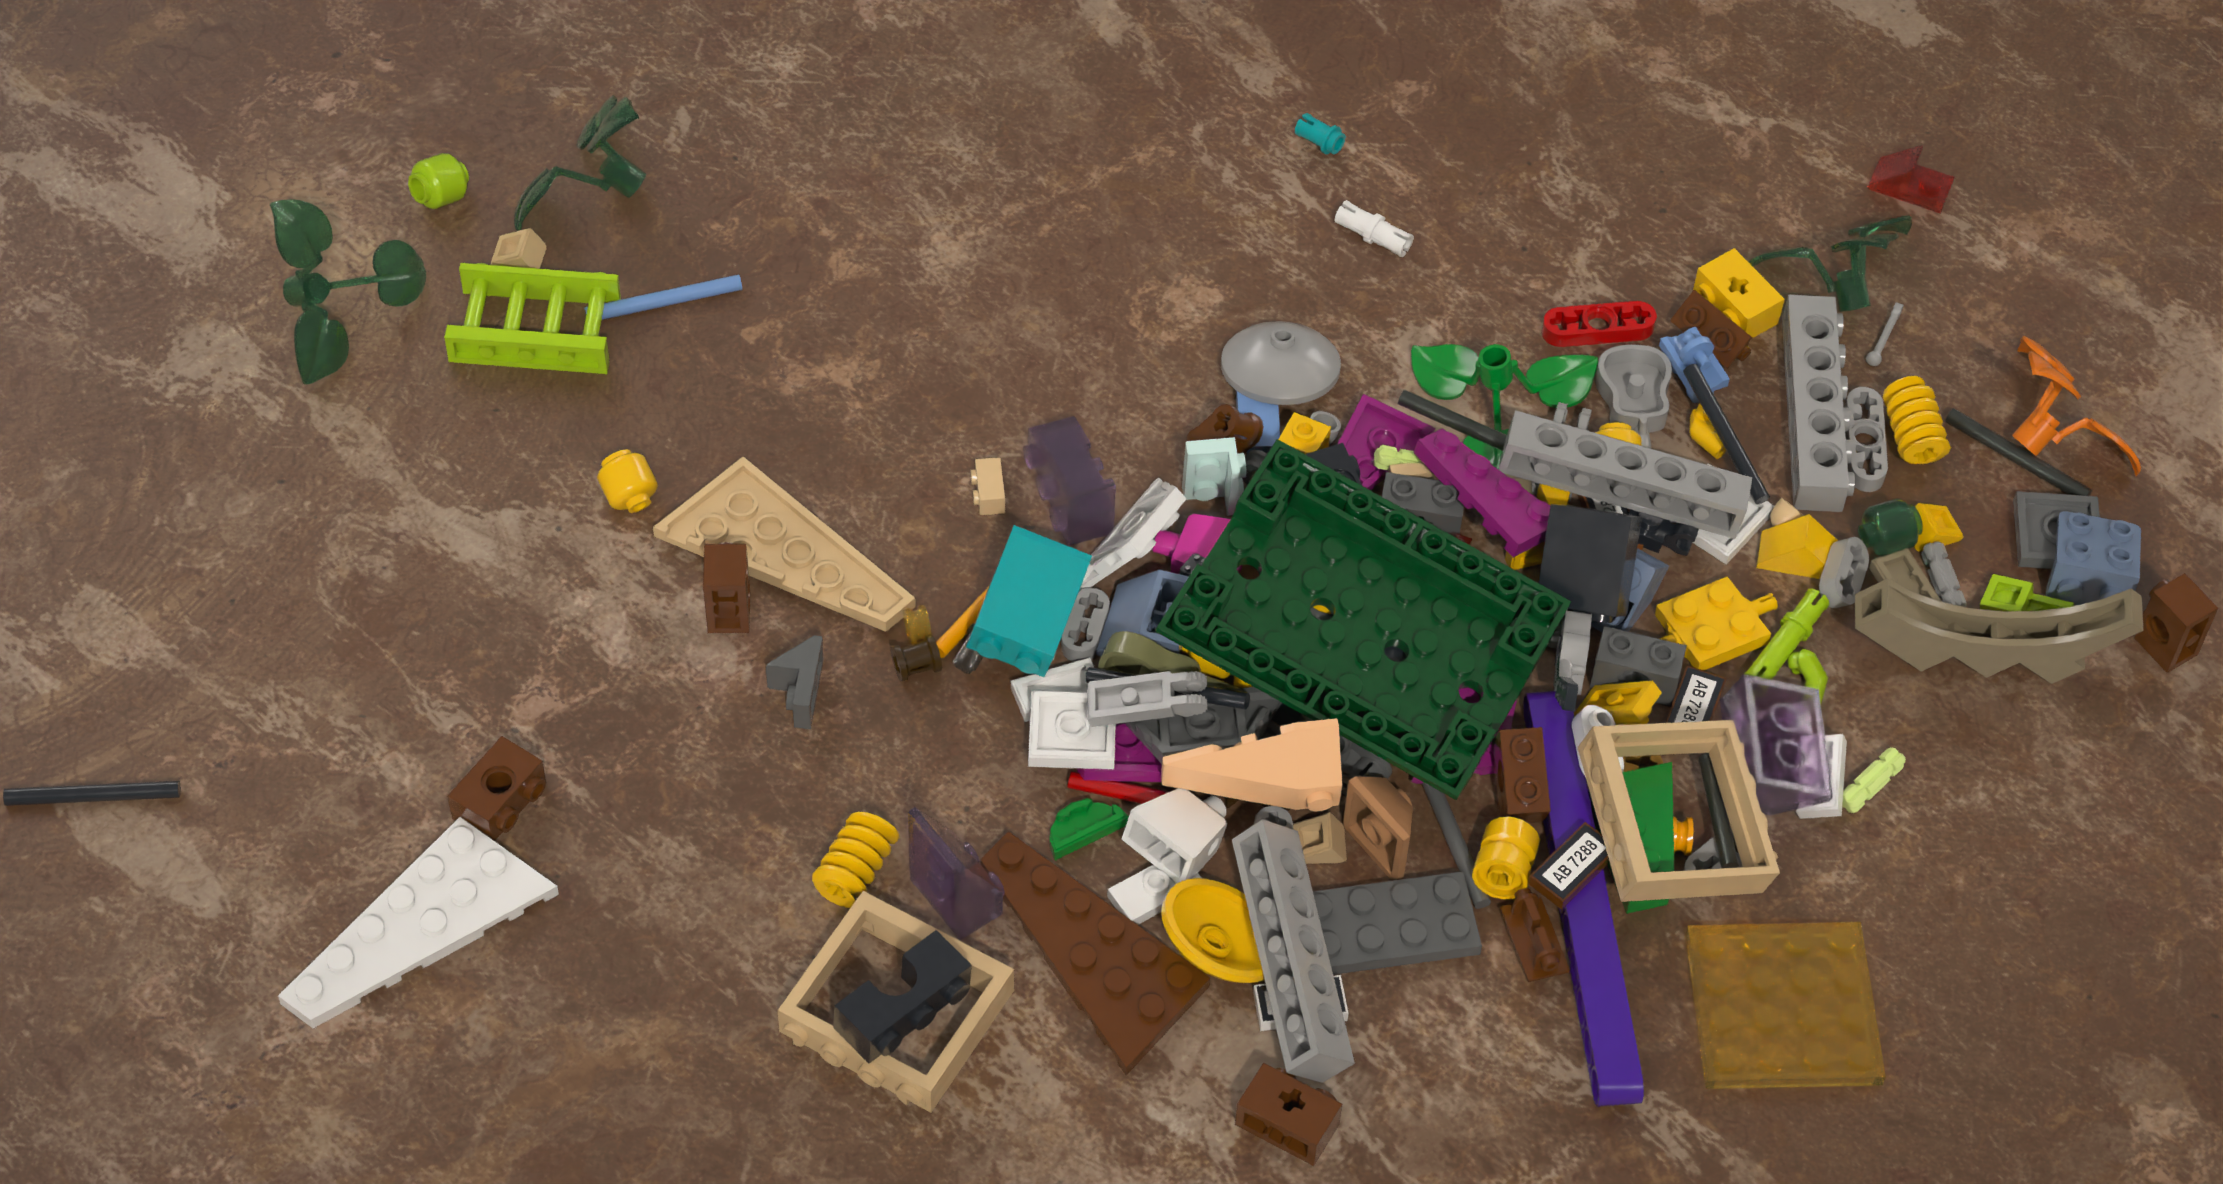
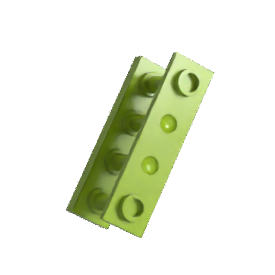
(530, 348)

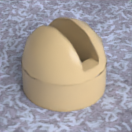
(1783, 512)

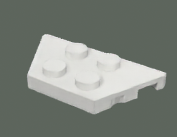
(1135, 531)

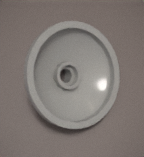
(1280, 363)

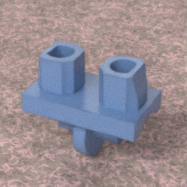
(1694, 349)

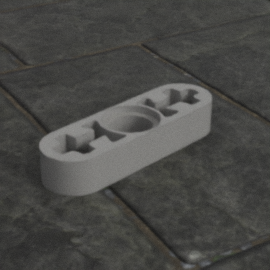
(1874, 426)

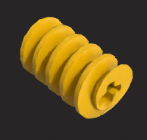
(1915, 421)
(854, 858)

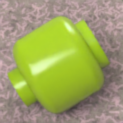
(438, 181)

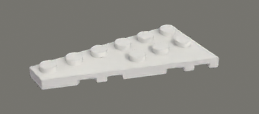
(424, 915)

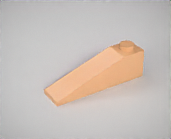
(1283, 770)

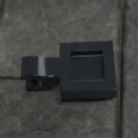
(1659, 532)

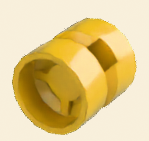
(1505, 857)

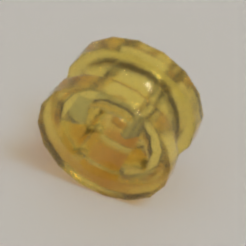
(916, 623)

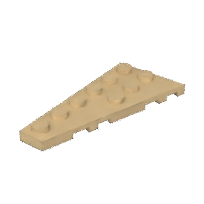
(785, 545)

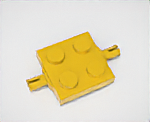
(1715, 623)

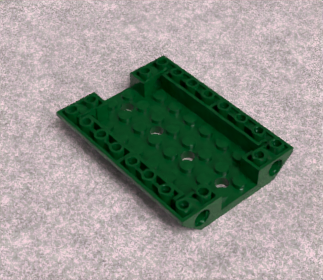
(1387, 585)

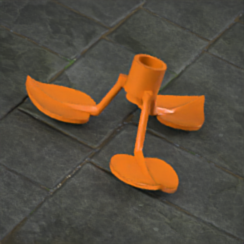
(2040, 425)

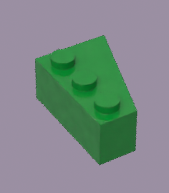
(1652, 804)

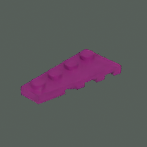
(1498, 498)

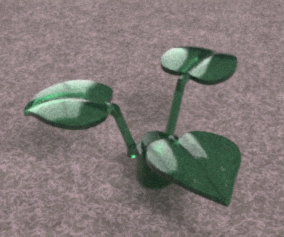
(615, 169)
(300, 237)
(1850, 284)

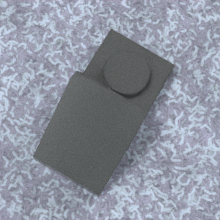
(799, 674)

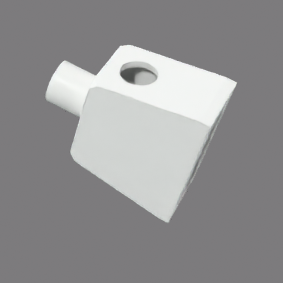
(1177, 832)

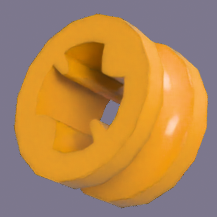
(1683, 835)

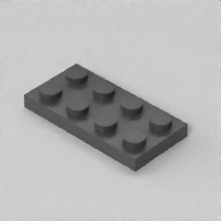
(1398, 922)

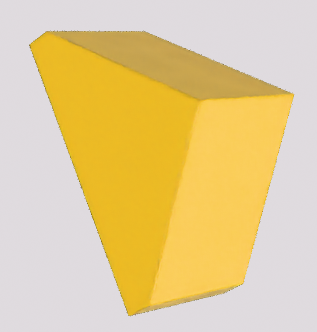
(1795, 547)

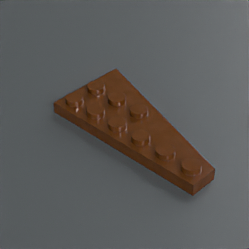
(1106, 962)

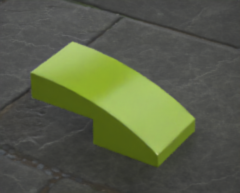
(2016, 595)

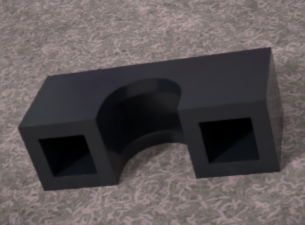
(879, 1021)

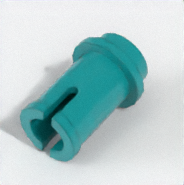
(1326, 137)

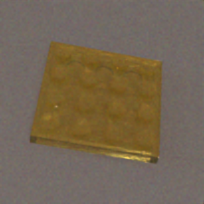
(1784, 1005)

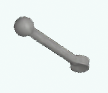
(1874, 357)

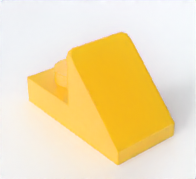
(1626, 702)

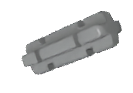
(1942, 574)

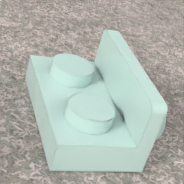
(1213, 471)

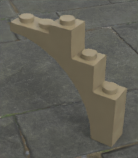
(1990, 641)

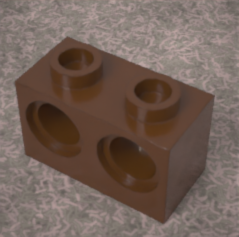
(726, 588)

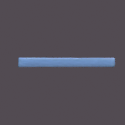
(671, 296)

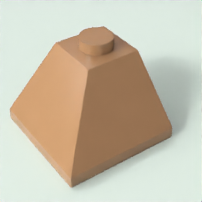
(1380, 822)

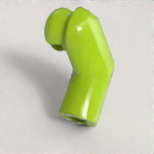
(1808, 664)

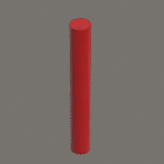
(1114, 789)

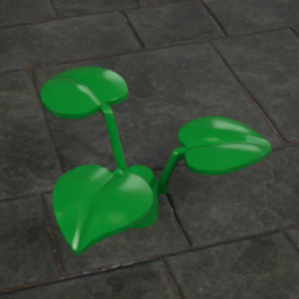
(1448, 368)

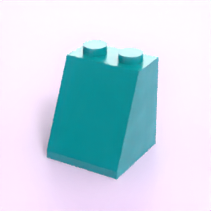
(1029, 601)

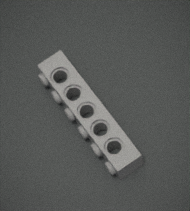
(1816, 403)
(1625, 474)
(1292, 952)

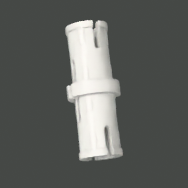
(1374, 228)

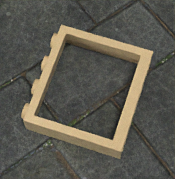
(1619, 827)
(903, 932)

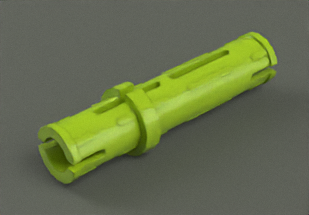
(1795, 627)

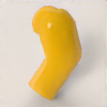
(1703, 433)

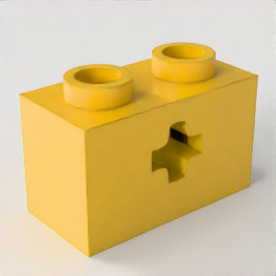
(1740, 292)

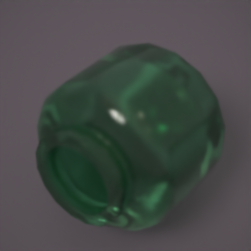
(1890, 527)

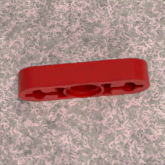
(1609, 312)

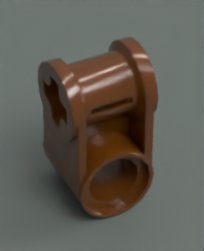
(1229, 423)

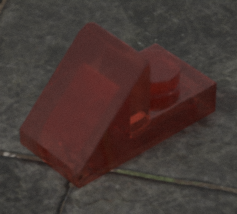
(1905, 180)

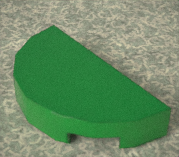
(1083, 824)

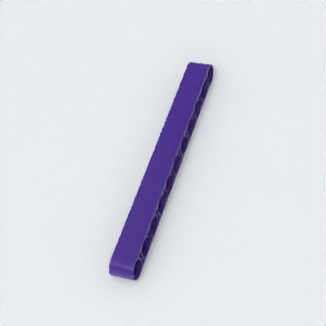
(1587, 920)

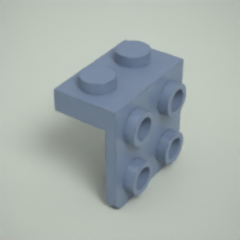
(2094, 558)

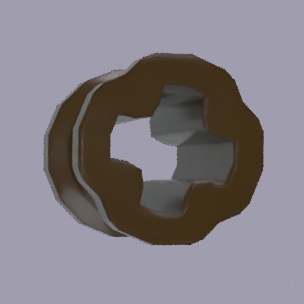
(916, 658)

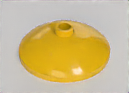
(1212, 929)

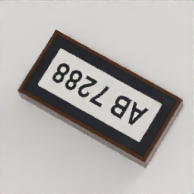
(1696, 696)
(1571, 866)

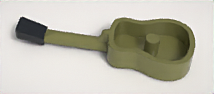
(1140, 656)

